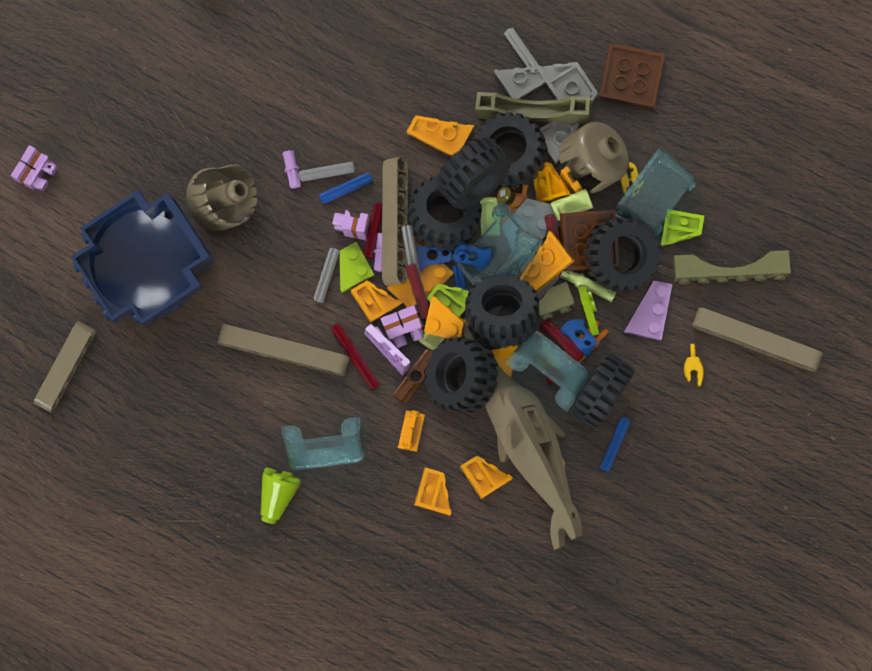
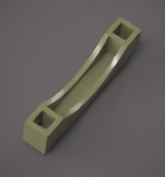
(566, 110)
(691, 268)
(555, 300)

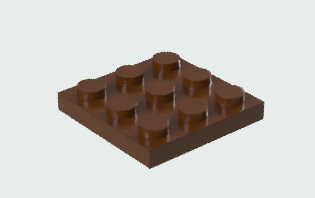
(631, 75)
(577, 229)

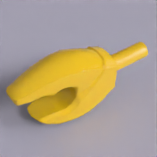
(694, 363)

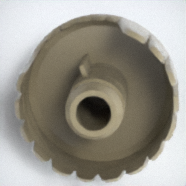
(595, 150)
(221, 197)

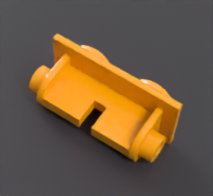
(411, 430)

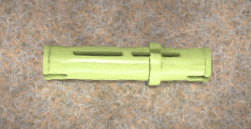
(595, 288)

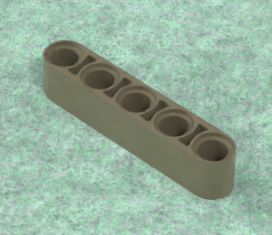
(64, 366)

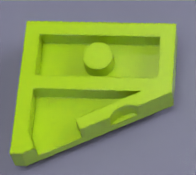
(680, 227)
(353, 267)
(450, 297)

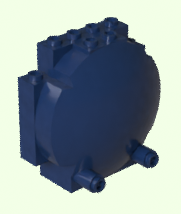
(141, 259)

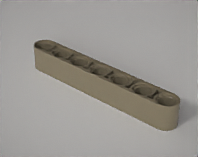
(393, 218)
(757, 339)
(283, 350)

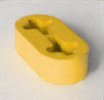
(625, 181)

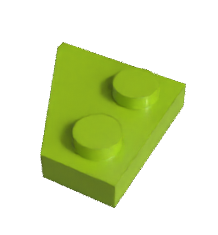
(589, 308)

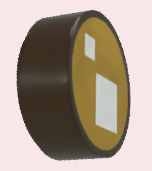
(506, 195)

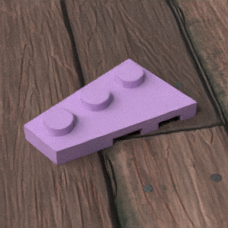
(651, 313)
(388, 349)

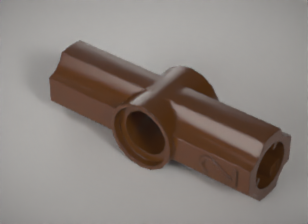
(408, 386)

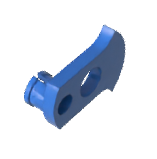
(423, 259)
(480, 261)
(584, 344)

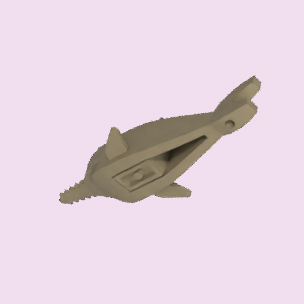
(531, 444)

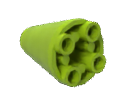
(276, 493)

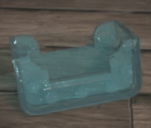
(656, 191)
(510, 243)
(554, 364)
(324, 450)

